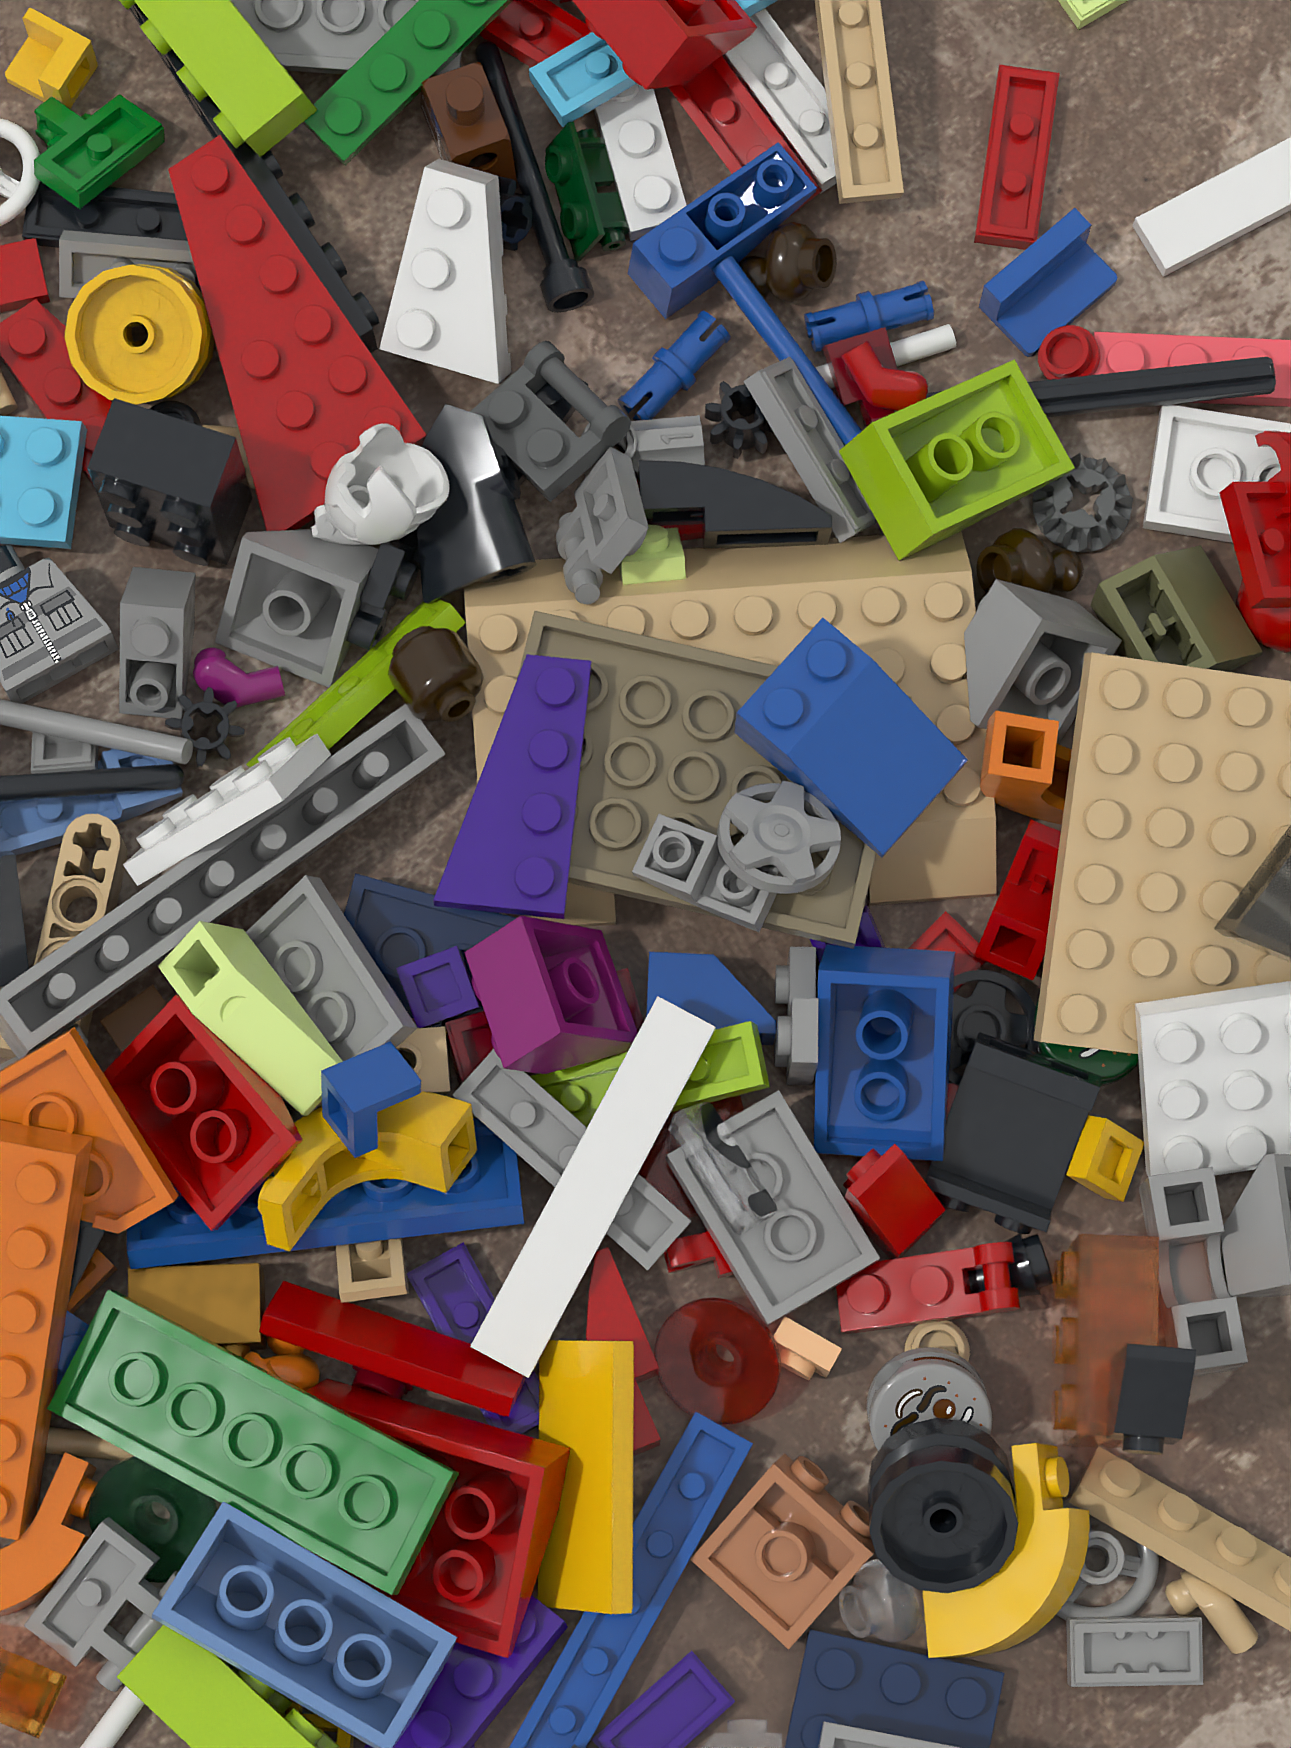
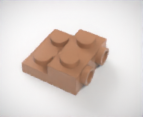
(787, 1548)

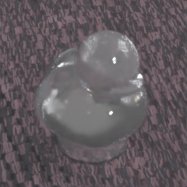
(880, 1605)

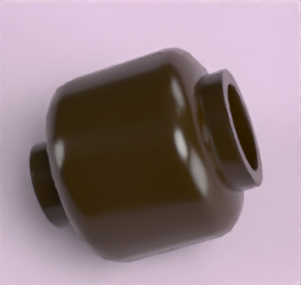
(435, 674)

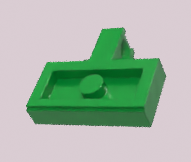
(93, 149)

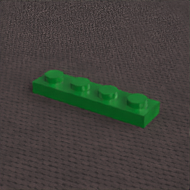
(393, 71)

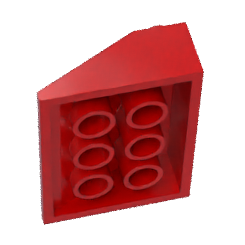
(492, 1527)

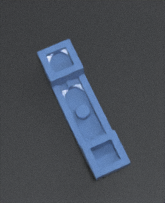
(42, 822)

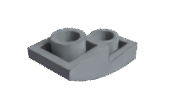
(692, 869)

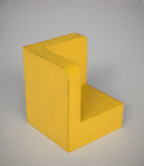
(52, 60)

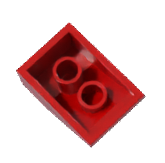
(202, 1112)

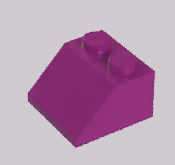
(550, 995)

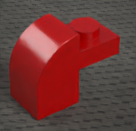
(1021, 916)

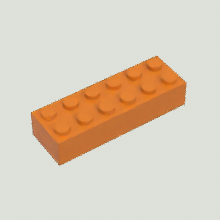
(39, 1230)

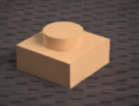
(804, 1351)

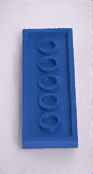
(373, 1210)

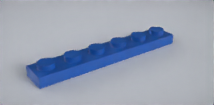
(663, 1543)

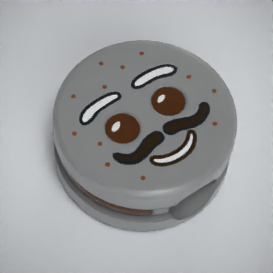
(924, 1387)

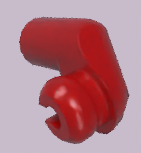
(881, 385)

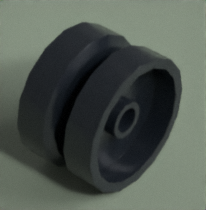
(942, 1505)

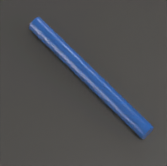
(783, 344)

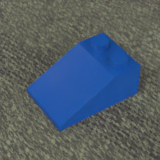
(849, 737)
(883, 1050)

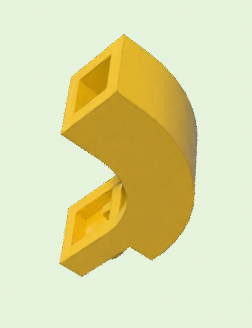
(418, 1142)
(1034, 1578)

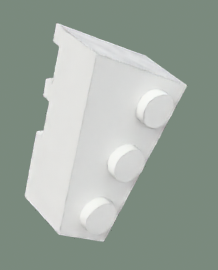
(450, 277)

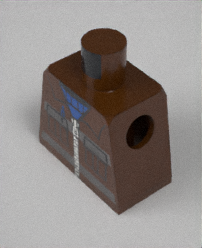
(467, 120)

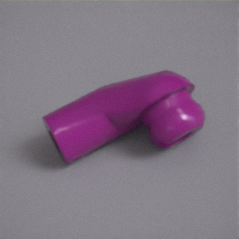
(232, 683)

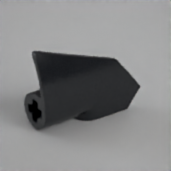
(478, 526)

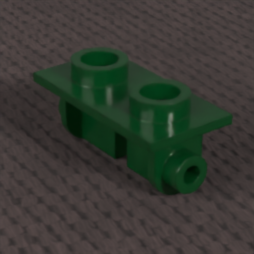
(576, 167)

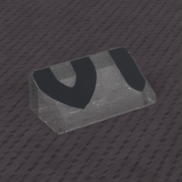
(722, 1167)

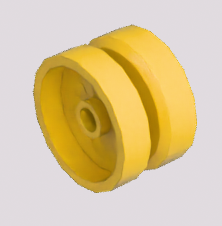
(102, 339)

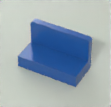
(1047, 284)

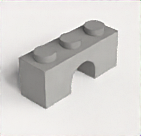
(1192, 1288)

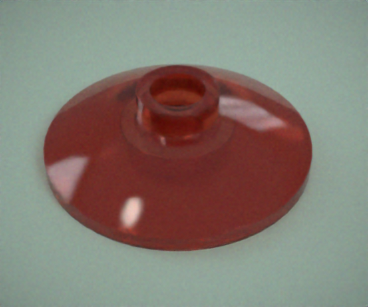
(702, 1380)

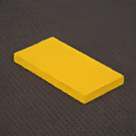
(590, 1408)

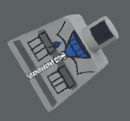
(44, 628)

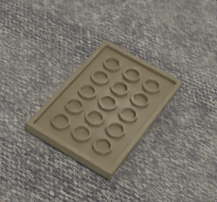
(668, 747)

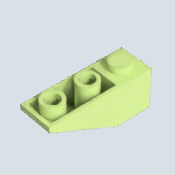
(250, 1010)

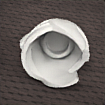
(380, 490)

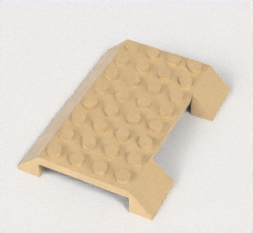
(759, 609)

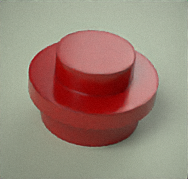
(1068, 353)

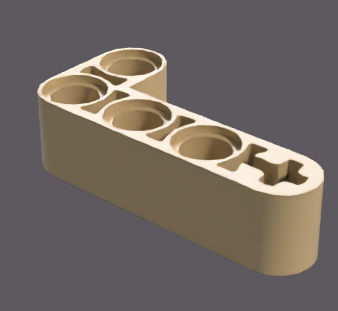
(72, 882)

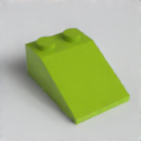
(955, 458)

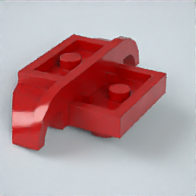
(1261, 528)

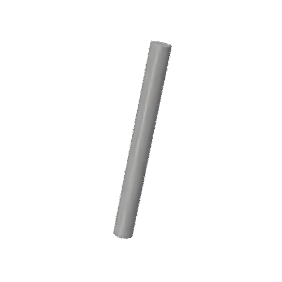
(95, 732)

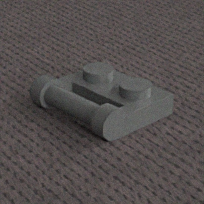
(538, 439)

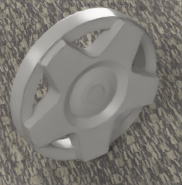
(779, 836)

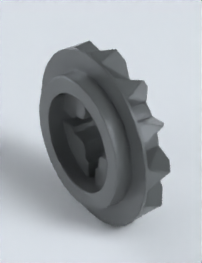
(1077, 529)

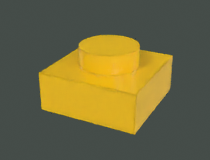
(1105, 1158)

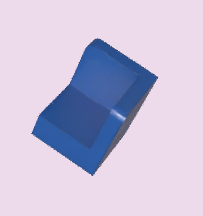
(361, 1088)

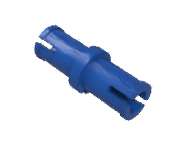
(868, 314)
(674, 368)

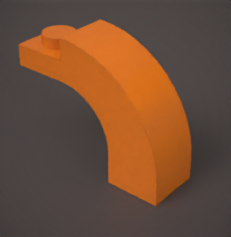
(1025, 766)
(49, 1544)

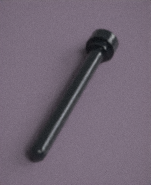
(564, 282)
(90, 782)

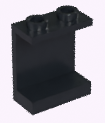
(1012, 1134)

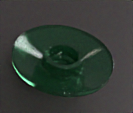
(127, 1498)

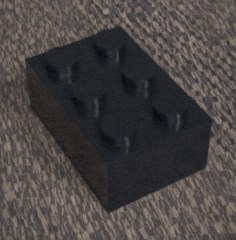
(170, 483)

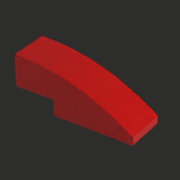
(615, 1319)

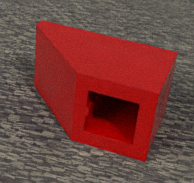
(891, 1201)

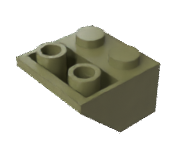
(1175, 613)

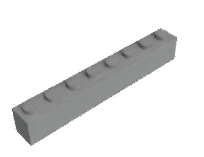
(214, 882)

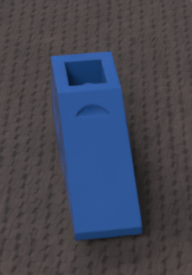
(730, 219)

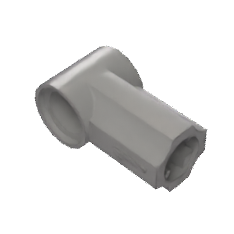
(663, 441)

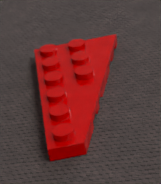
(285, 347)

